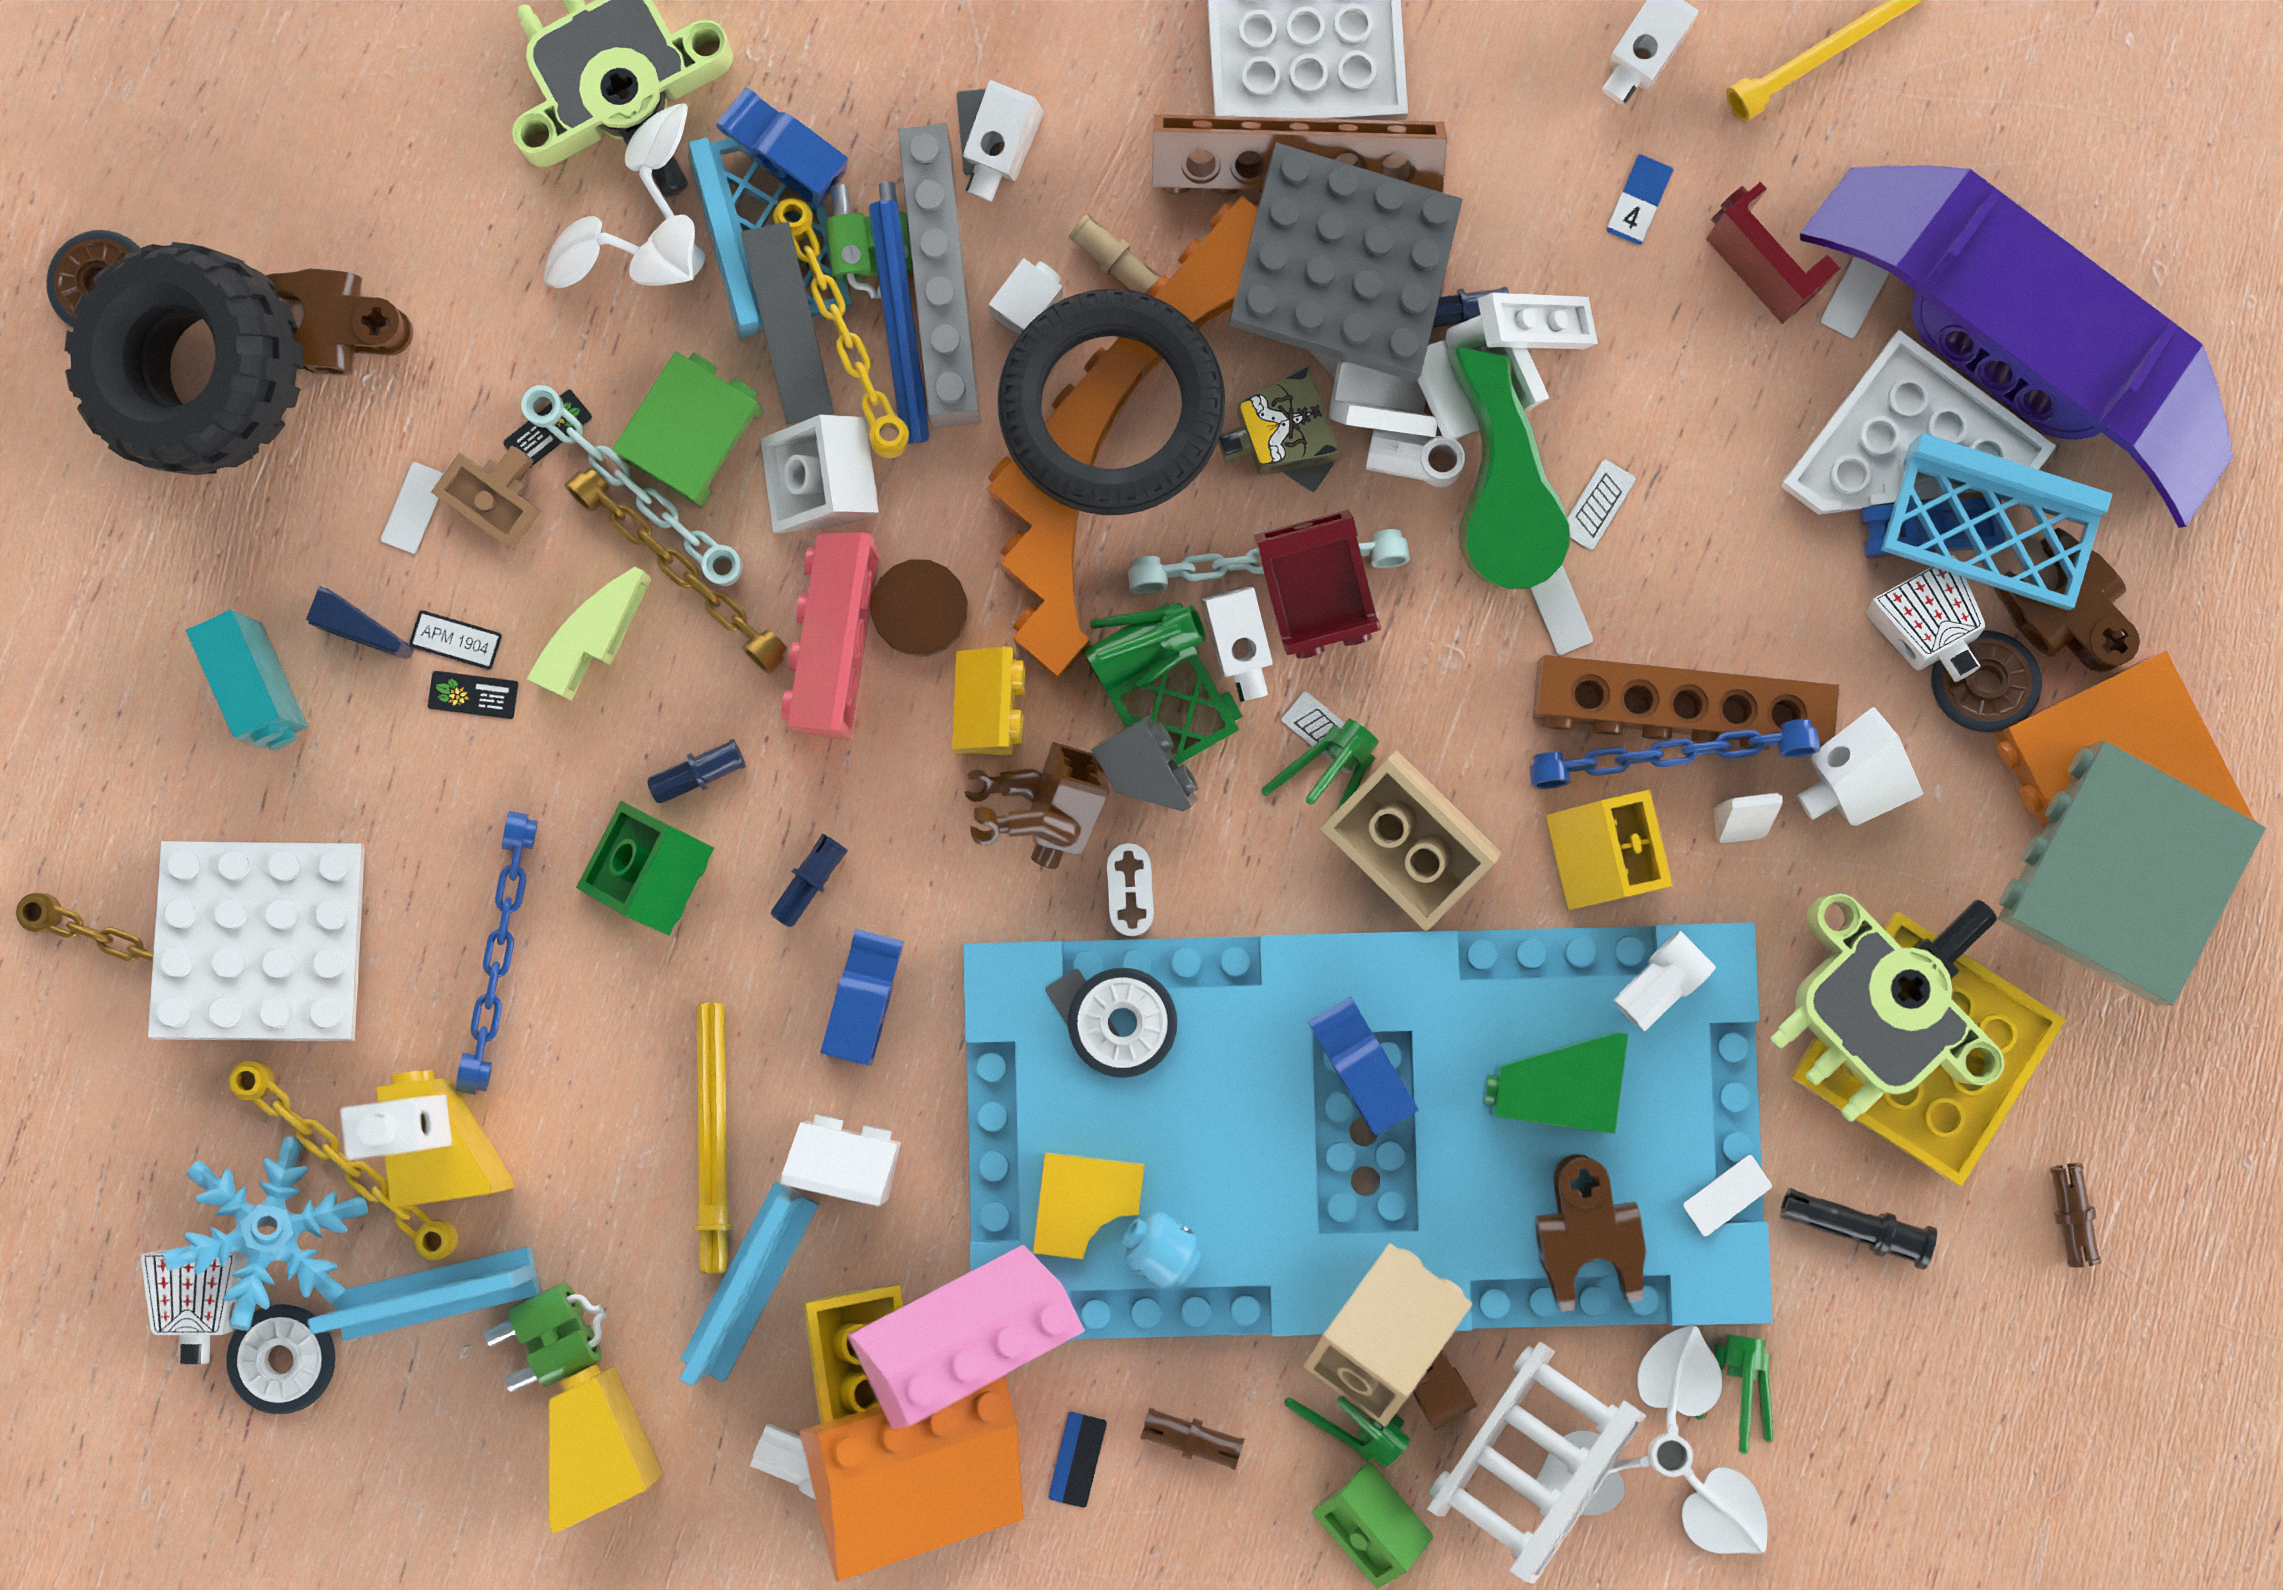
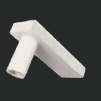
(1527, 323)

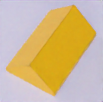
(837, 1372)

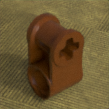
(1443, 1393)

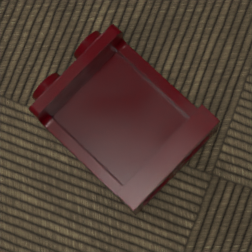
(1762, 260)
(1318, 584)

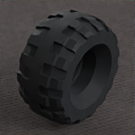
(126, 349)

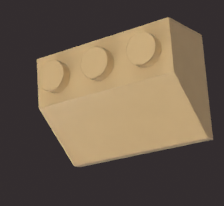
(1411, 841)

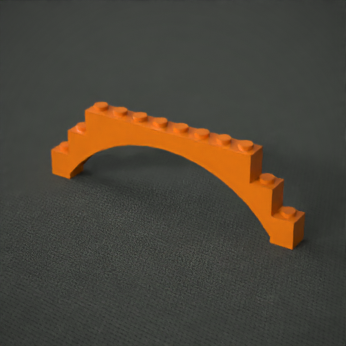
(1083, 416)

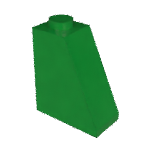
(1563, 1086)

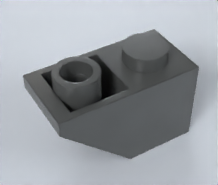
(1143, 767)

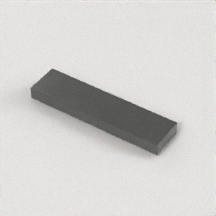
(787, 322)

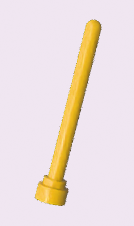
(1749, 96)

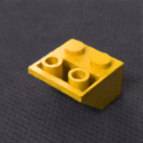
(986, 701)
(1608, 850)

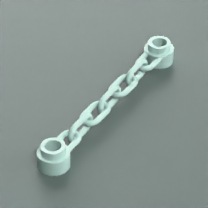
(541, 393)
(1150, 576)

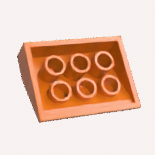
(916, 1485)

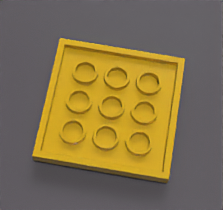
(1942, 1119)

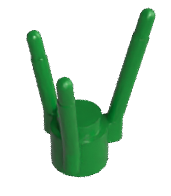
(1179, 630)
(1350, 747)
(1748, 1361)
(1376, 1442)

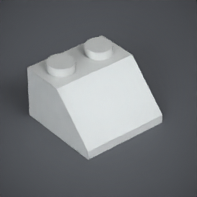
(819, 473)
(842, 1161)

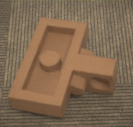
(491, 495)

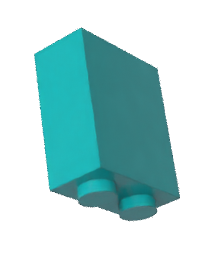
(247, 680)

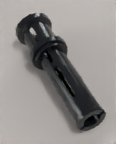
(1880, 1232)

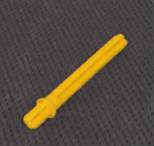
(712, 1139)

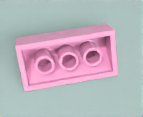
(964, 1336)

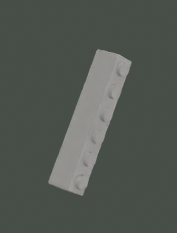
(939, 275)

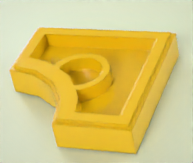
(1081, 1197)

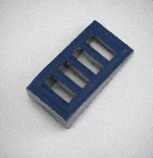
(339, 617)

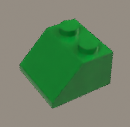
(645, 868)

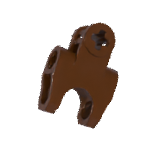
(341, 320)
(2087, 624)
(1589, 1229)

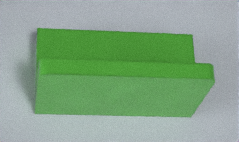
(1374, 1526)

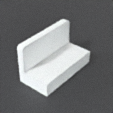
(1379, 401)

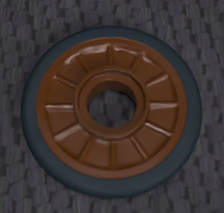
(75, 264)
(1995, 710)

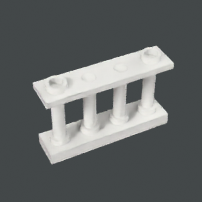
(1557, 1507)

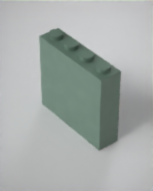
(2130, 872)

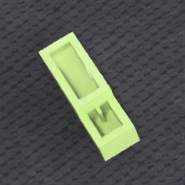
(590, 633)

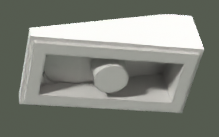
(1746, 817)

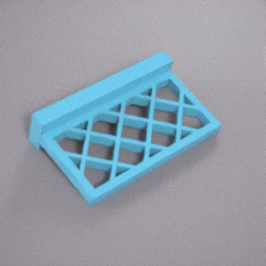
(726, 230)
(2002, 480)
(748, 1285)
(432, 1294)

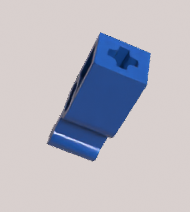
(784, 147)
(862, 998)
(1363, 1066)

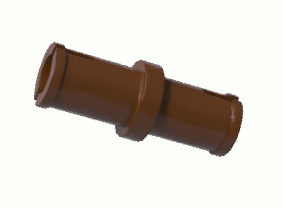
(2075, 1215)
(1192, 1438)

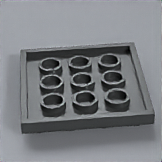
(1345, 262)

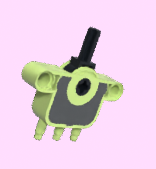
(596, 54)
(1864, 1023)

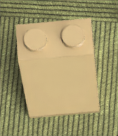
(1388, 1334)

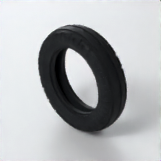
(1104, 315)

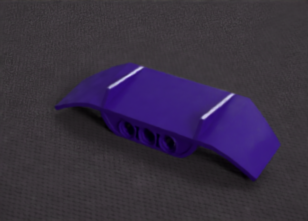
(2037, 321)

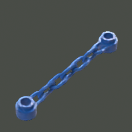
(1795, 740)
(473, 1071)

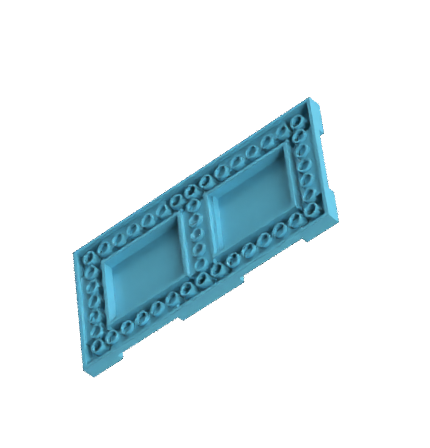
(1254, 1124)

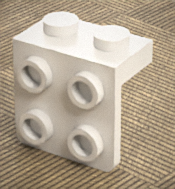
(1450, 403)

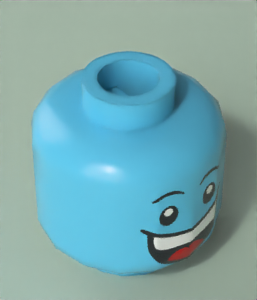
(1161, 1250)

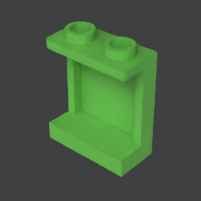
(687, 426)

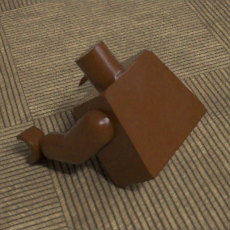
(1063, 807)

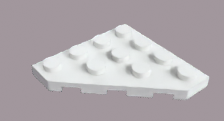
(1901, 395)

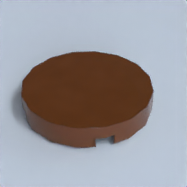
(919, 607)

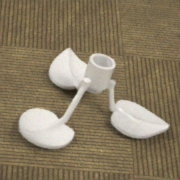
(670, 249)
(1683, 1377)

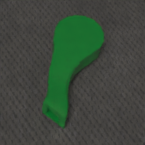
(1514, 519)

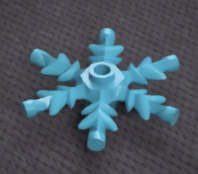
(261, 1248)

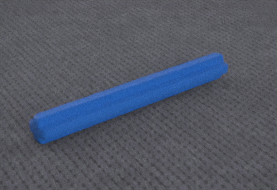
(899, 318)

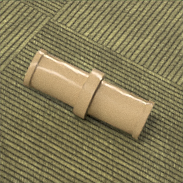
(1113, 255)

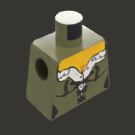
(1282, 427)

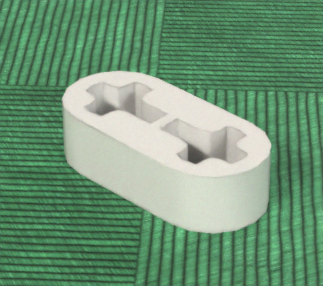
(1117, 889)

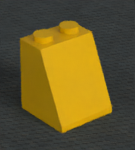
(445, 1172)
(595, 1448)

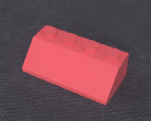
(832, 635)

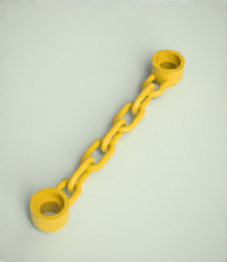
(801, 230)
(265, 1084)

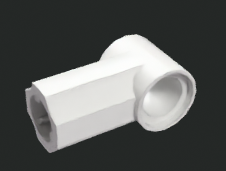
(1408, 456)
(1672, 973)
(784, 1457)

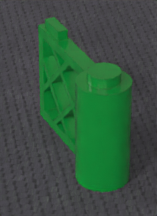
(1120, 673)

